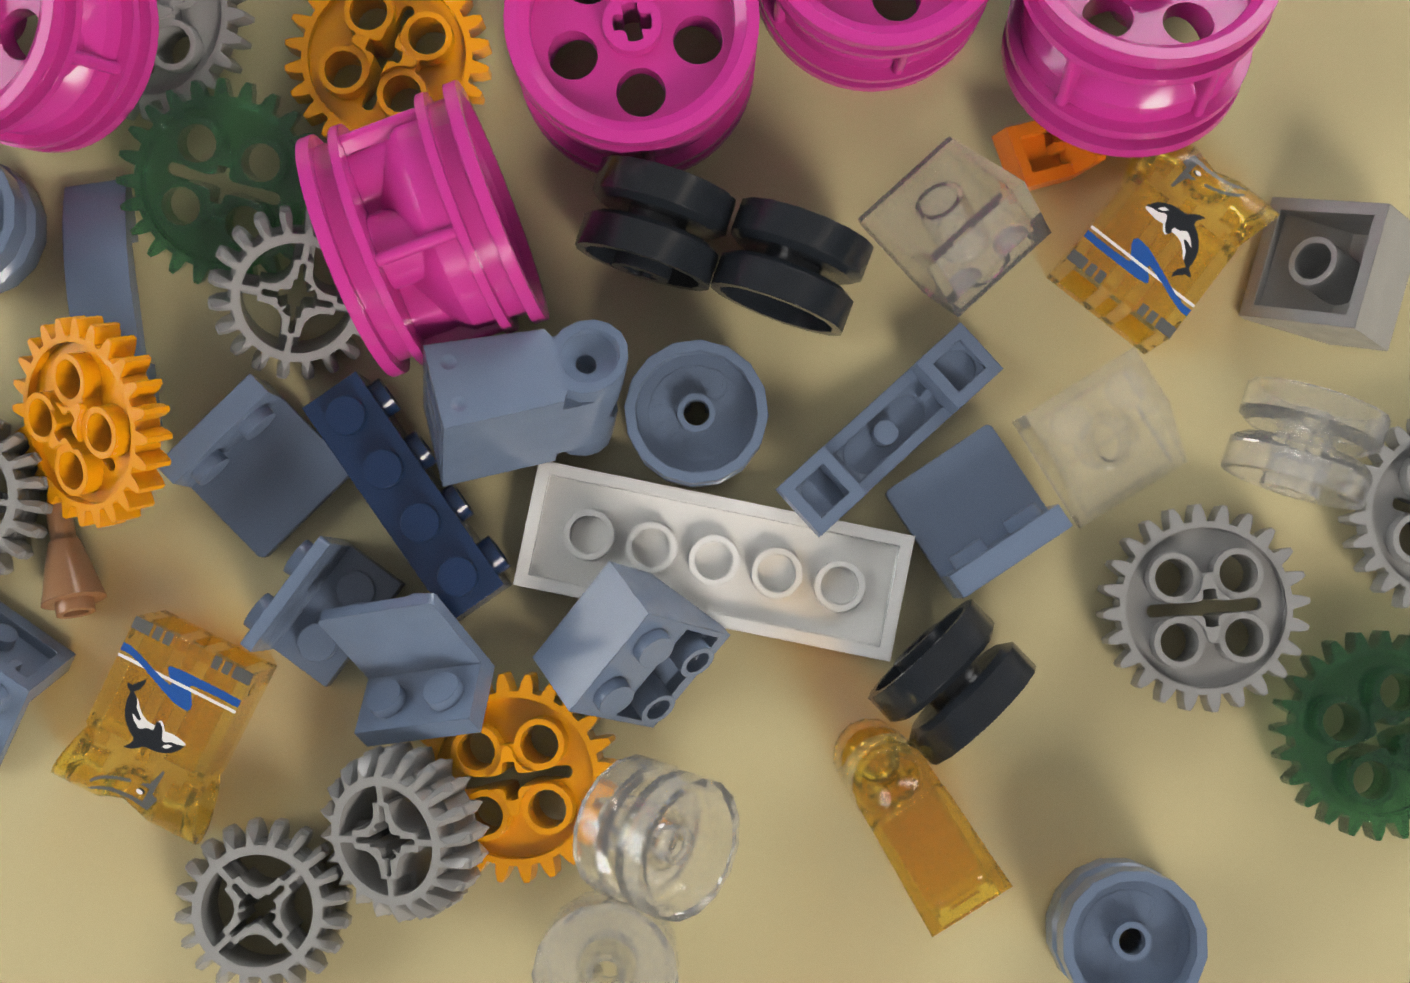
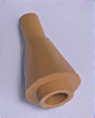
(69, 576)

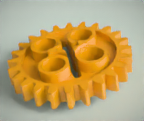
(336, 41)
(93, 420)
(525, 830)

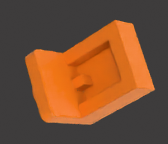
(1040, 156)

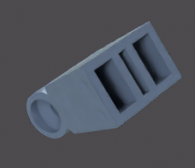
(521, 398)

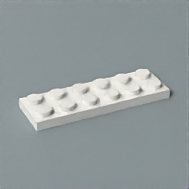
(729, 557)

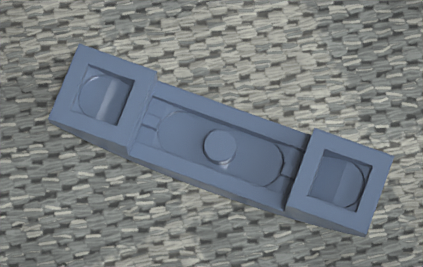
(101, 259)
(889, 429)

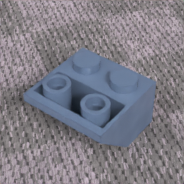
(628, 648)

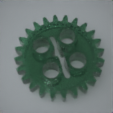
(238, 128)
(1354, 683)

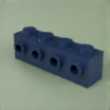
(407, 495)

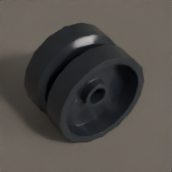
(656, 222)
(792, 265)
(952, 683)

